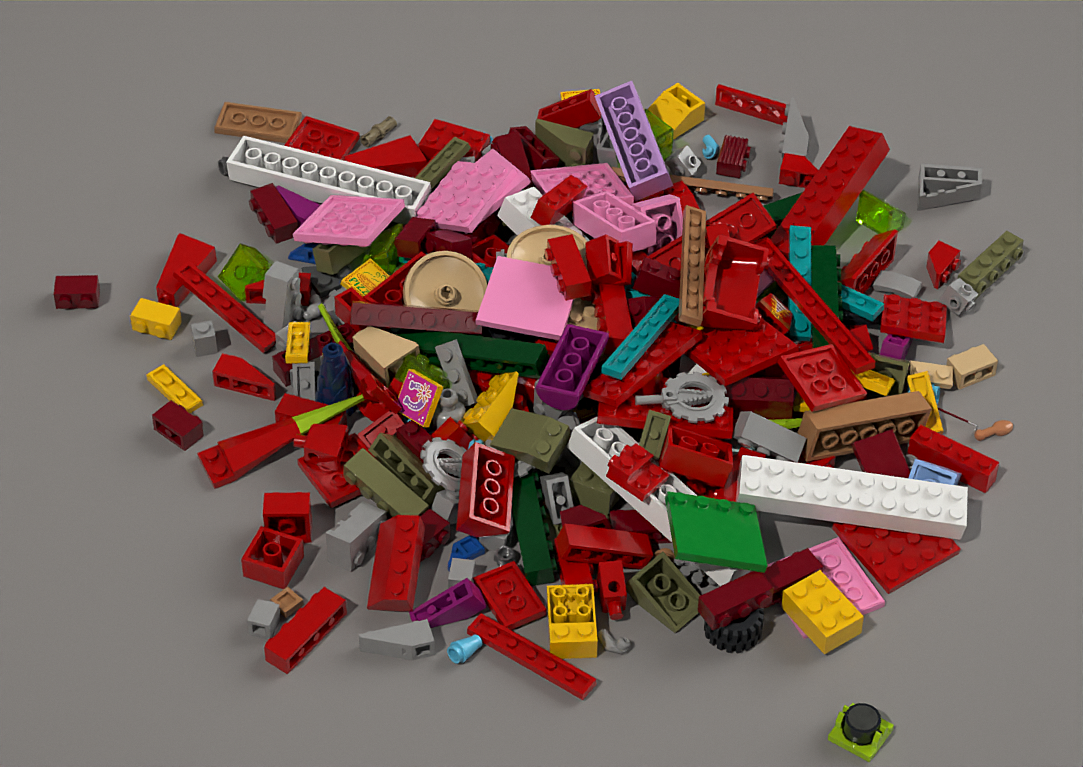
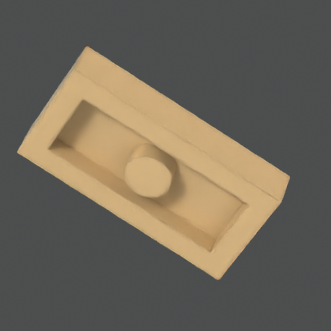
(939, 374)

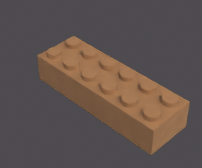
(835, 428)

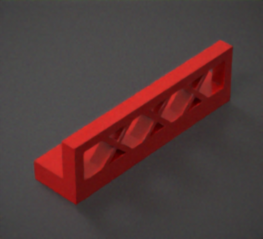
(750, 104)

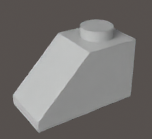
(556, 494)

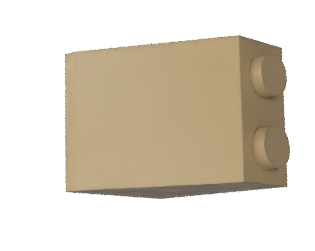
(382, 352)

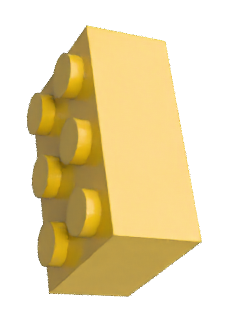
(822, 612)

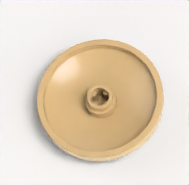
(531, 243)
(445, 281)

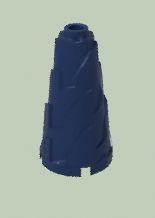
(335, 378)

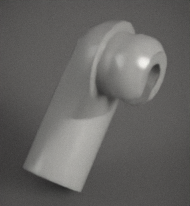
(312, 311)
(617, 646)

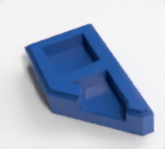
(303, 253)
(466, 548)

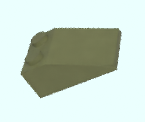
(568, 143)
(532, 438)
(664, 593)

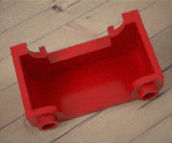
(732, 283)

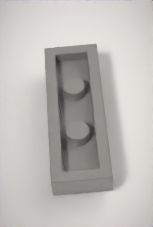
(456, 371)

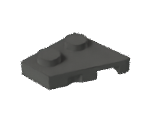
(324, 283)

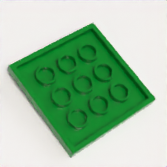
(715, 532)

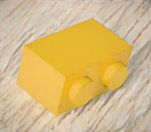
(155, 319)

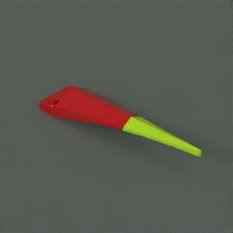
(367, 383)
(243, 452)

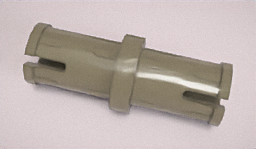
(378, 131)

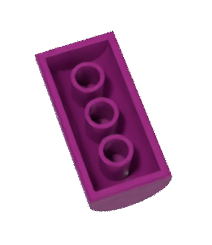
(570, 366)

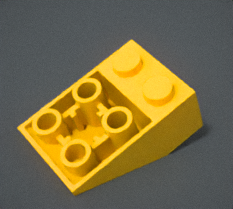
(678, 109)
(492, 406)
(572, 621)

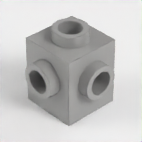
(683, 162)
(959, 297)

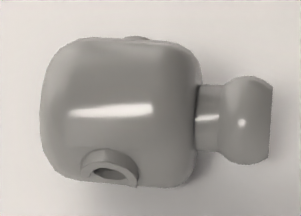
(447, 407)

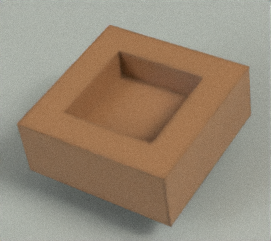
(288, 601)

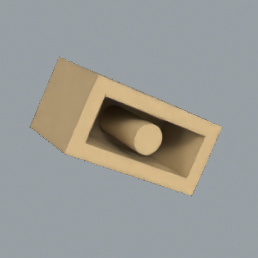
(972, 366)

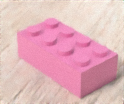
(612, 216)
(668, 217)

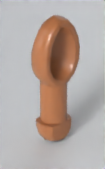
(999, 428)

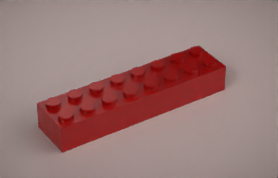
(834, 187)

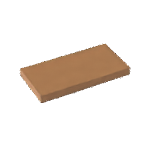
(257, 122)

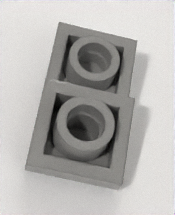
(897, 283)

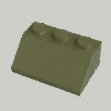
(892, 368)

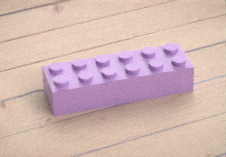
(633, 141)

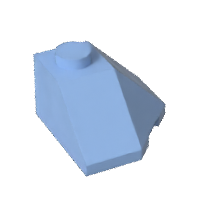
(933, 473)

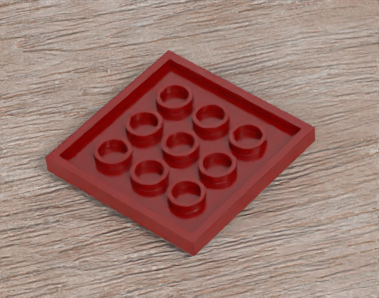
(739, 352)
(895, 555)

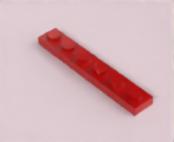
(225, 306)
(532, 656)

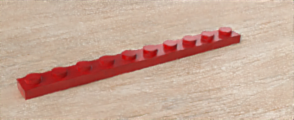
(816, 310)

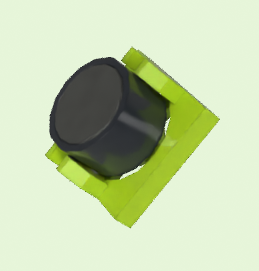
(861, 726)

